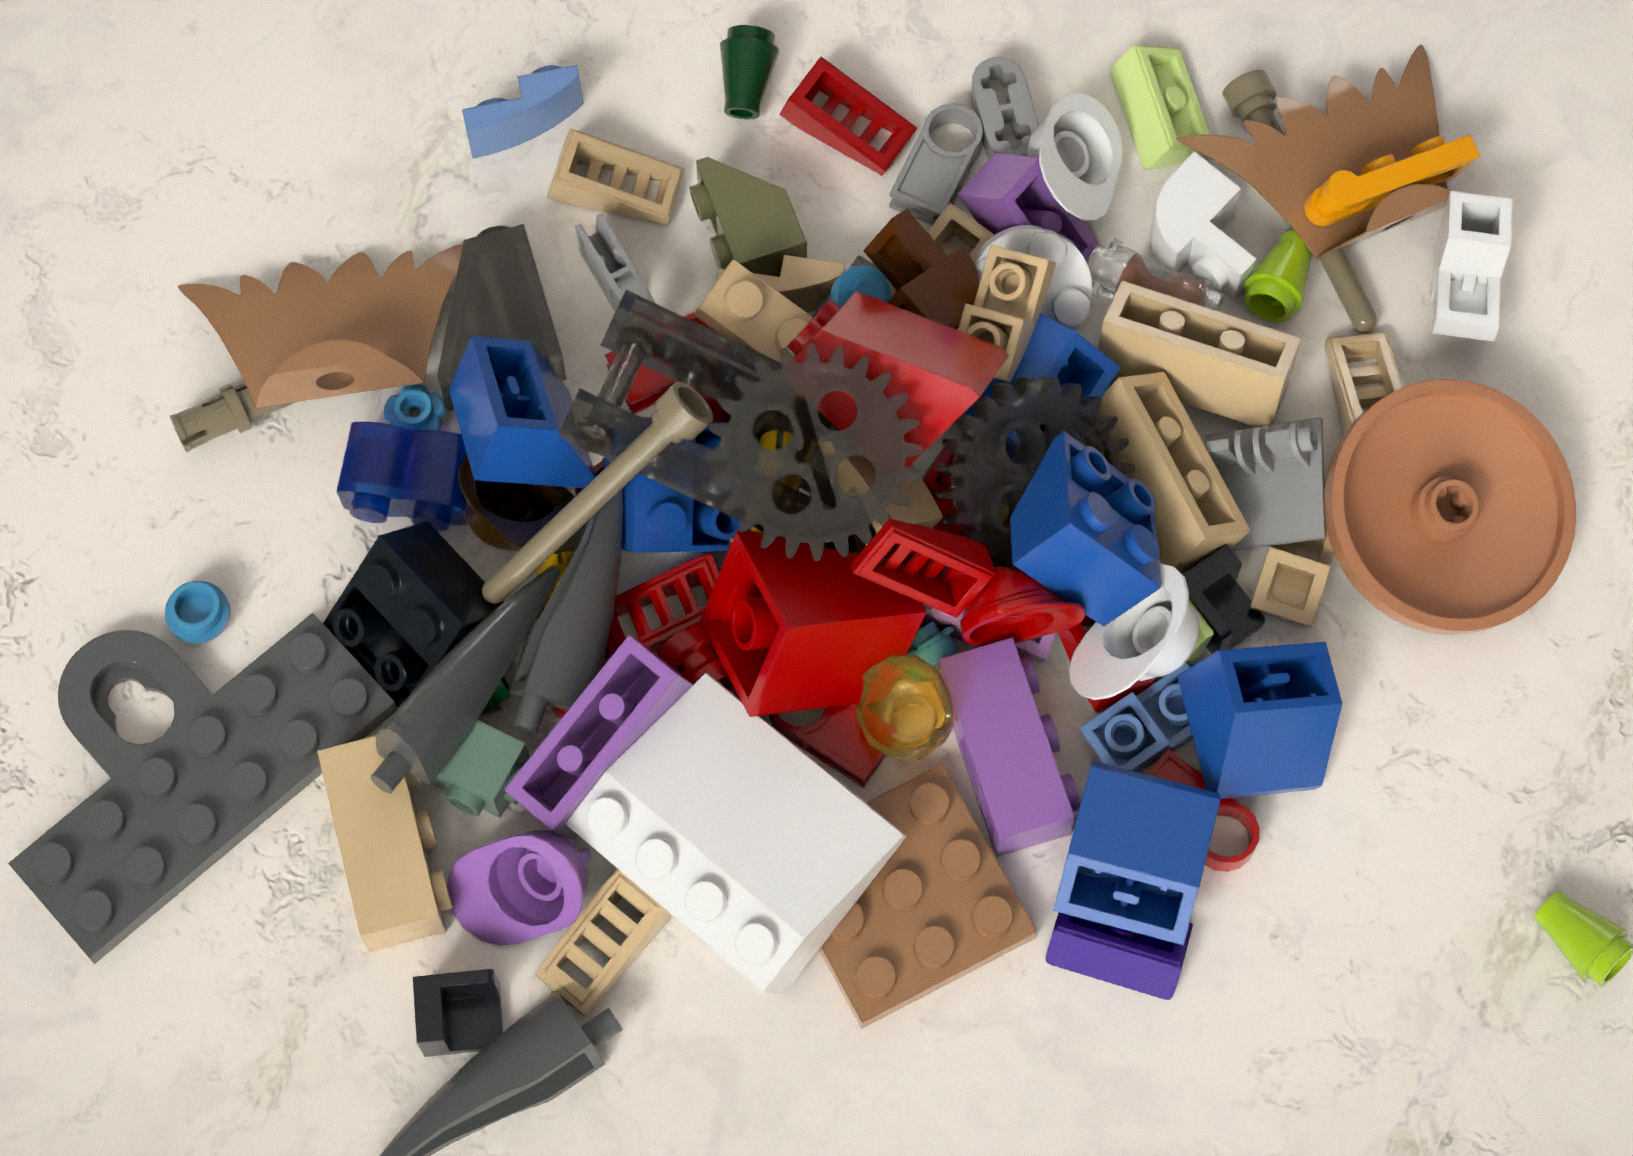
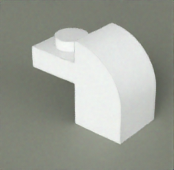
(1189, 223)
(1470, 265)

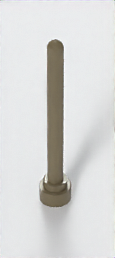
(1252, 99)
(678, 416)

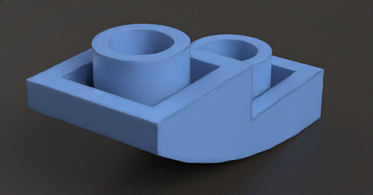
(545, 101)
(1141, 726)

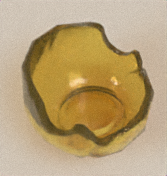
(905, 707)

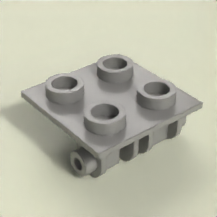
(1274, 480)

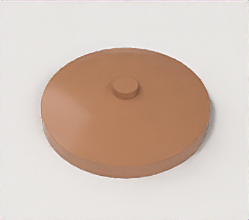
(1449, 507)

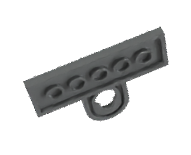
(199, 785)

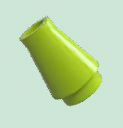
(1279, 281)
(1586, 939)

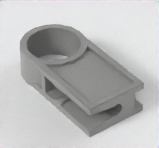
(934, 175)
(610, 263)

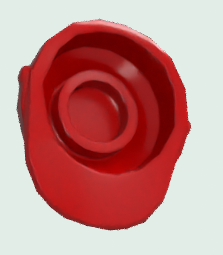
(1016, 608)

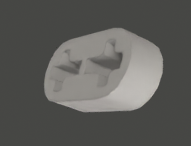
(1017, 110)

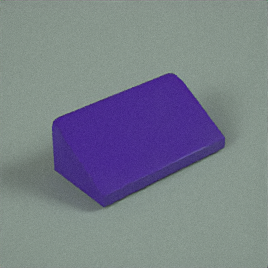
(1117, 955)

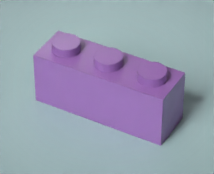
(595, 732)
(1009, 747)

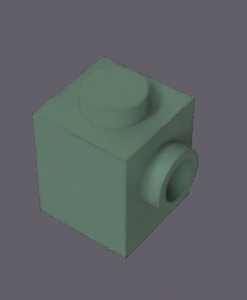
(482, 771)

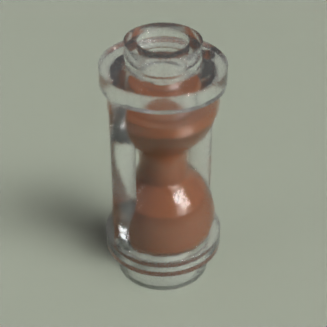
(1119, 263)

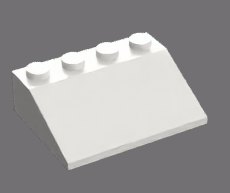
(737, 834)

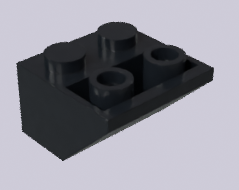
(408, 607)

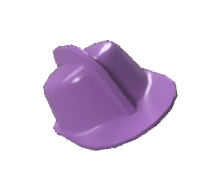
(519, 887)

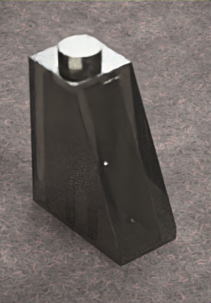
(498, 298)

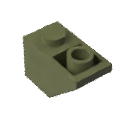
(749, 218)

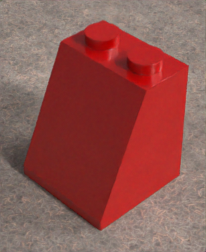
(928, 361)
(801, 627)

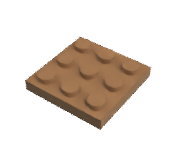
(929, 910)

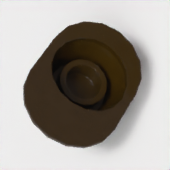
(511, 512)

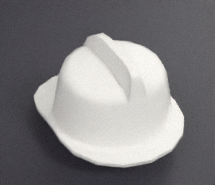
(1079, 155)
(1140, 643)

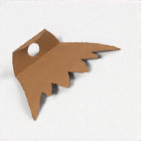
(1347, 138)
(334, 334)

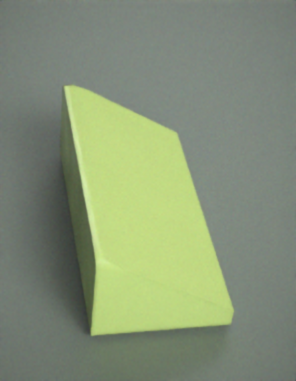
(1158, 103)

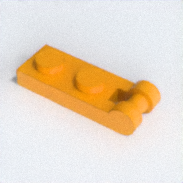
(1350, 195)

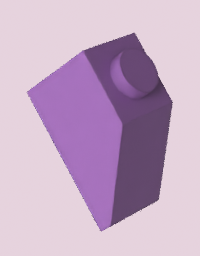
(1013, 193)

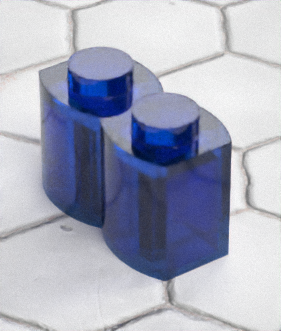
(402, 475)

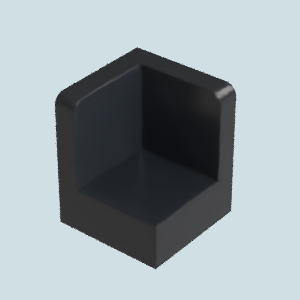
(1222, 600)
(457, 1011)

